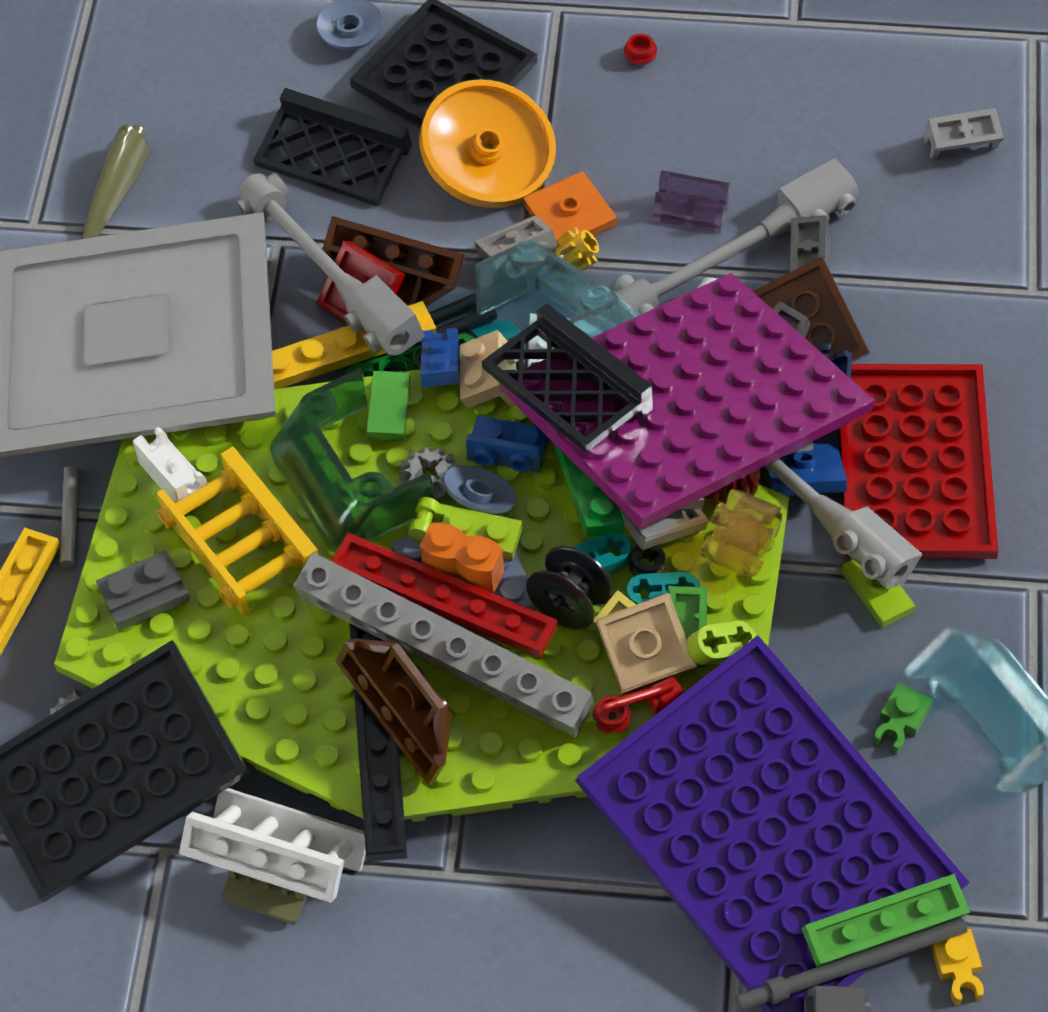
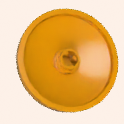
(487, 143)

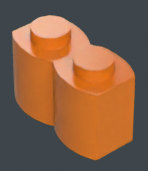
(463, 556)

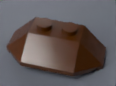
(427, 268)
(401, 701)

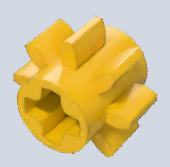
(578, 248)

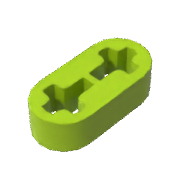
(719, 635)

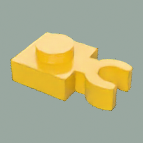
(959, 960)

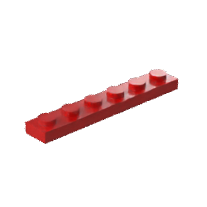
(448, 596)

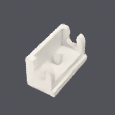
(168, 466)

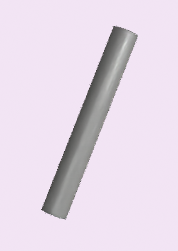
(69, 517)

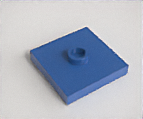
(818, 468)

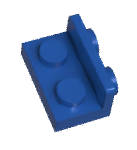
(507, 444)

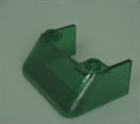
(320, 482)

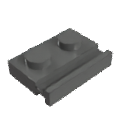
(143, 590)

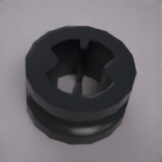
(653, 554)

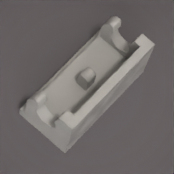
(963, 131)

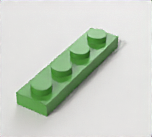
(885, 920)

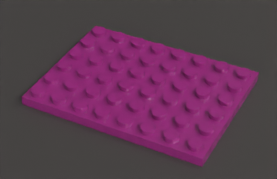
(726, 394)

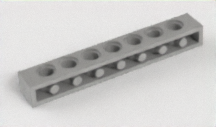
(444, 645)

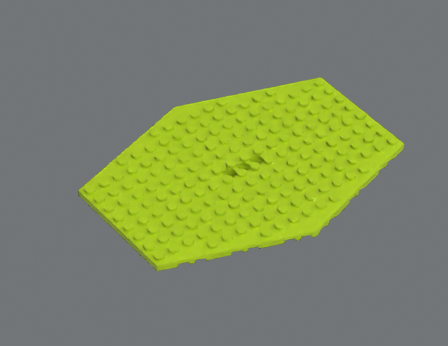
(277, 668)

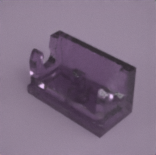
(691, 201)

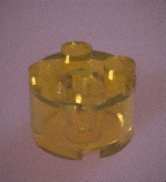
(742, 533)

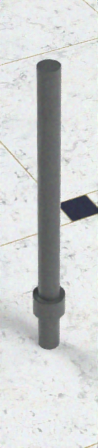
(779, 988)

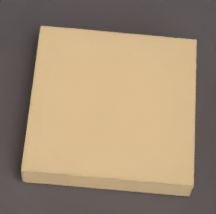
(645, 643)

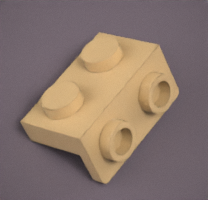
(475, 382)

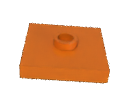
(570, 205)

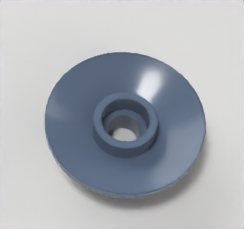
(349, 24)
(479, 489)

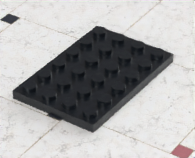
(112, 770)

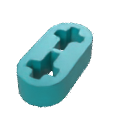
(598, 547)
(658, 584)

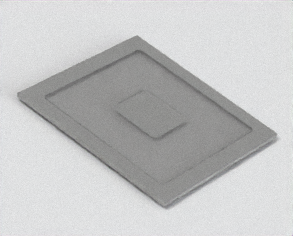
(135, 334)

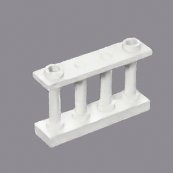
(274, 844)

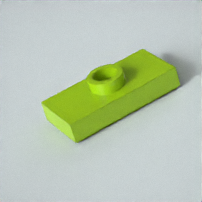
(884, 604)

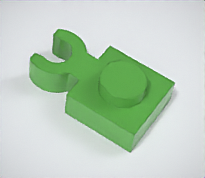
(902, 714)

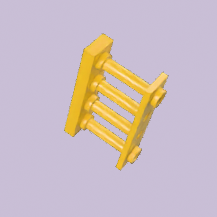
(255, 500)

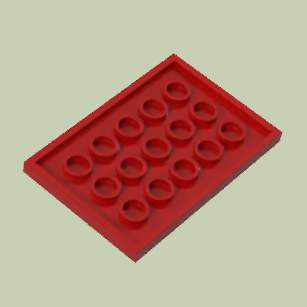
(924, 457)

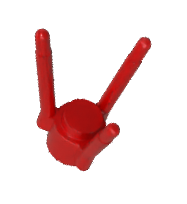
(656, 696)

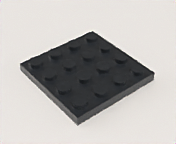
(434, 53)

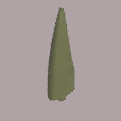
(116, 178)

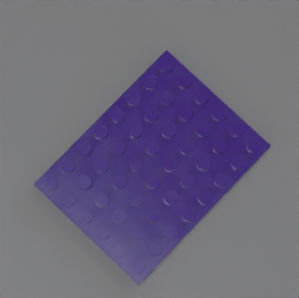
(760, 817)

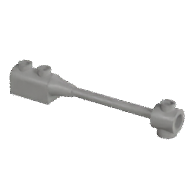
(813, 194)
(369, 305)
(858, 533)

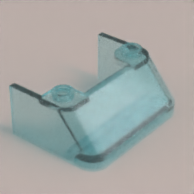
(534, 267)
(997, 698)

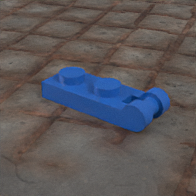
(440, 358)

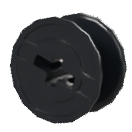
(569, 587)

